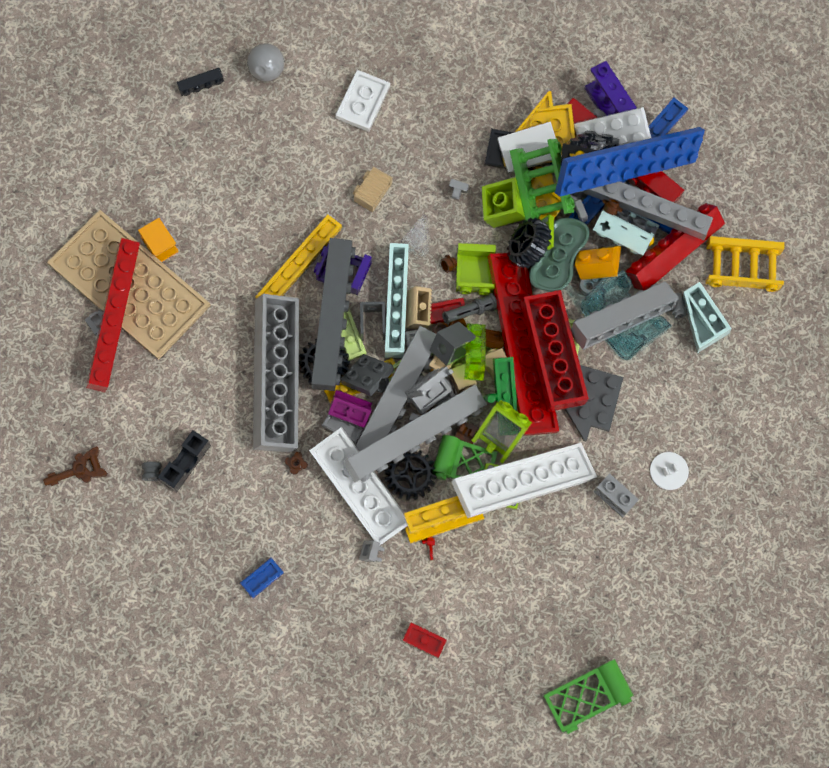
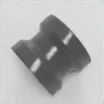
(151, 471)

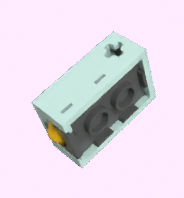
(627, 230)

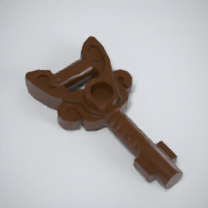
(79, 469)

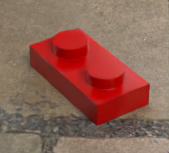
(440, 307)
(424, 640)

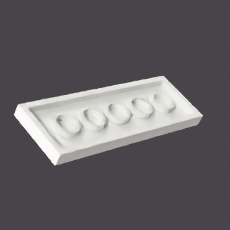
(368, 499)

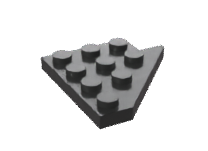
(599, 410)

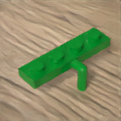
(504, 382)

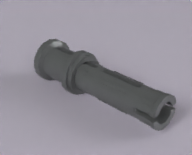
(477, 307)

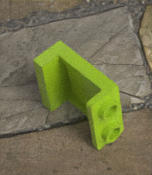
(473, 269)

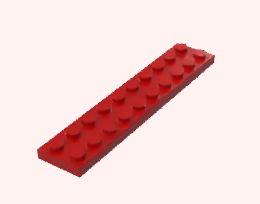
(510, 288)

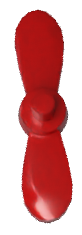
(430, 542)

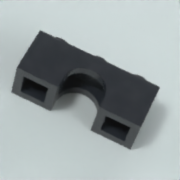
(190, 455)

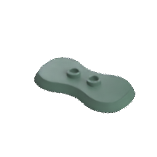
(556, 267)

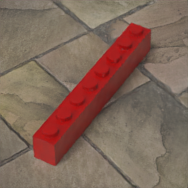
(654, 183)
(113, 315)

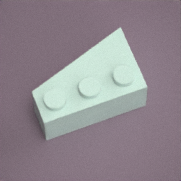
(704, 317)

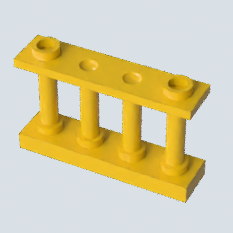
(753, 248)
(437, 519)

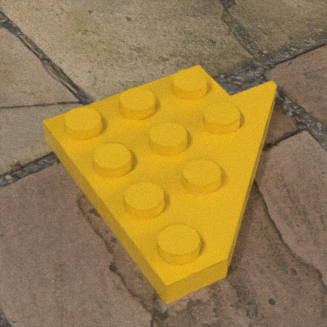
(559, 116)

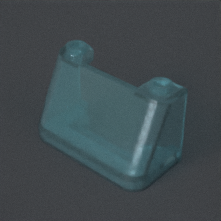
(635, 339)

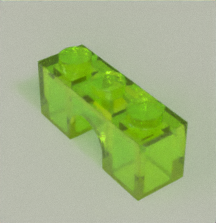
(475, 353)

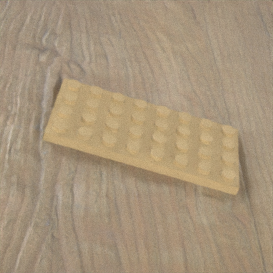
(158, 301)

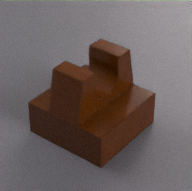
(466, 432)

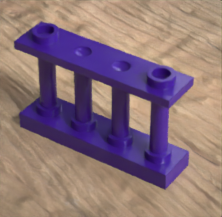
(607, 91)

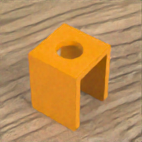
(158, 240)

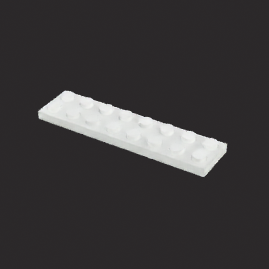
(523, 480)

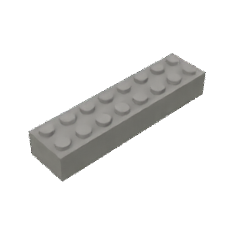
(276, 373)

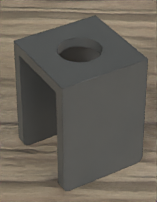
(378, 307)
(449, 343)

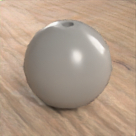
(265, 62)

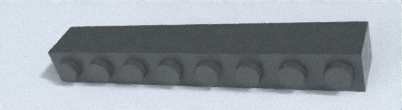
(332, 314)

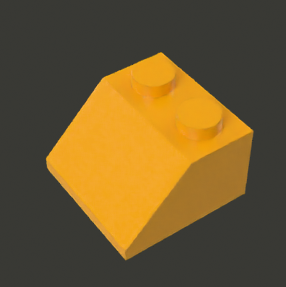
(598, 262)

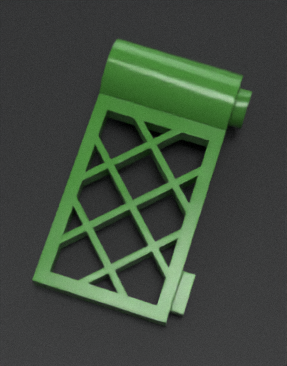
(614, 687)

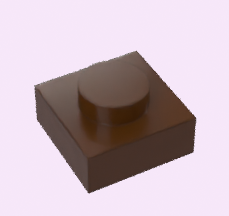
(494, 339)

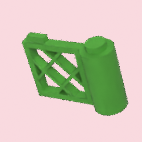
(449, 456)

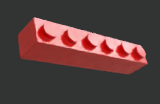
(670, 252)

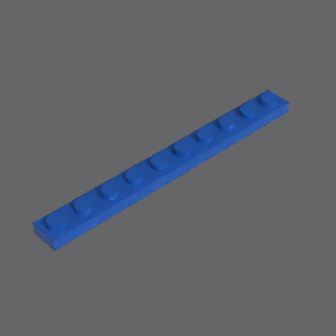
(660, 126)

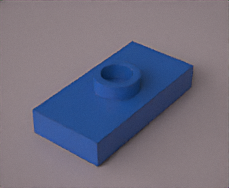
(262, 578)

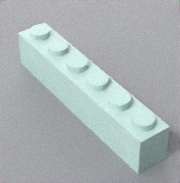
(396, 301)

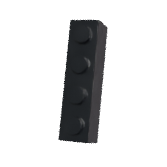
(200, 81)

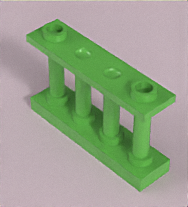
(524, 177)

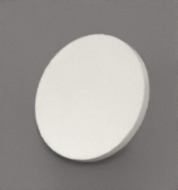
(669, 471)

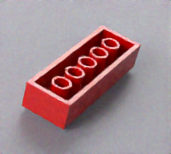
(554, 351)

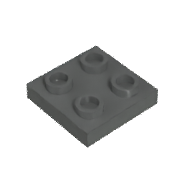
(368, 375)

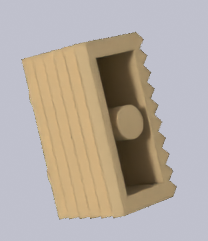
(372, 189)
(418, 307)

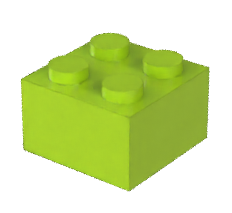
(502, 203)

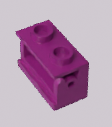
(350, 408)

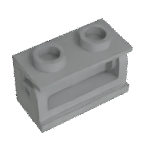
(616, 495)

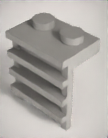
(429, 389)

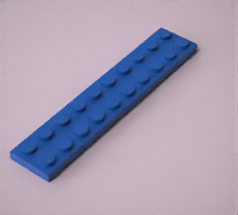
(628, 161)

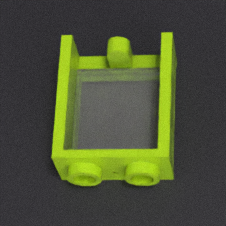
(502, 429)

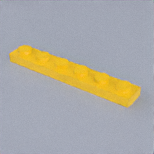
(302, 257)

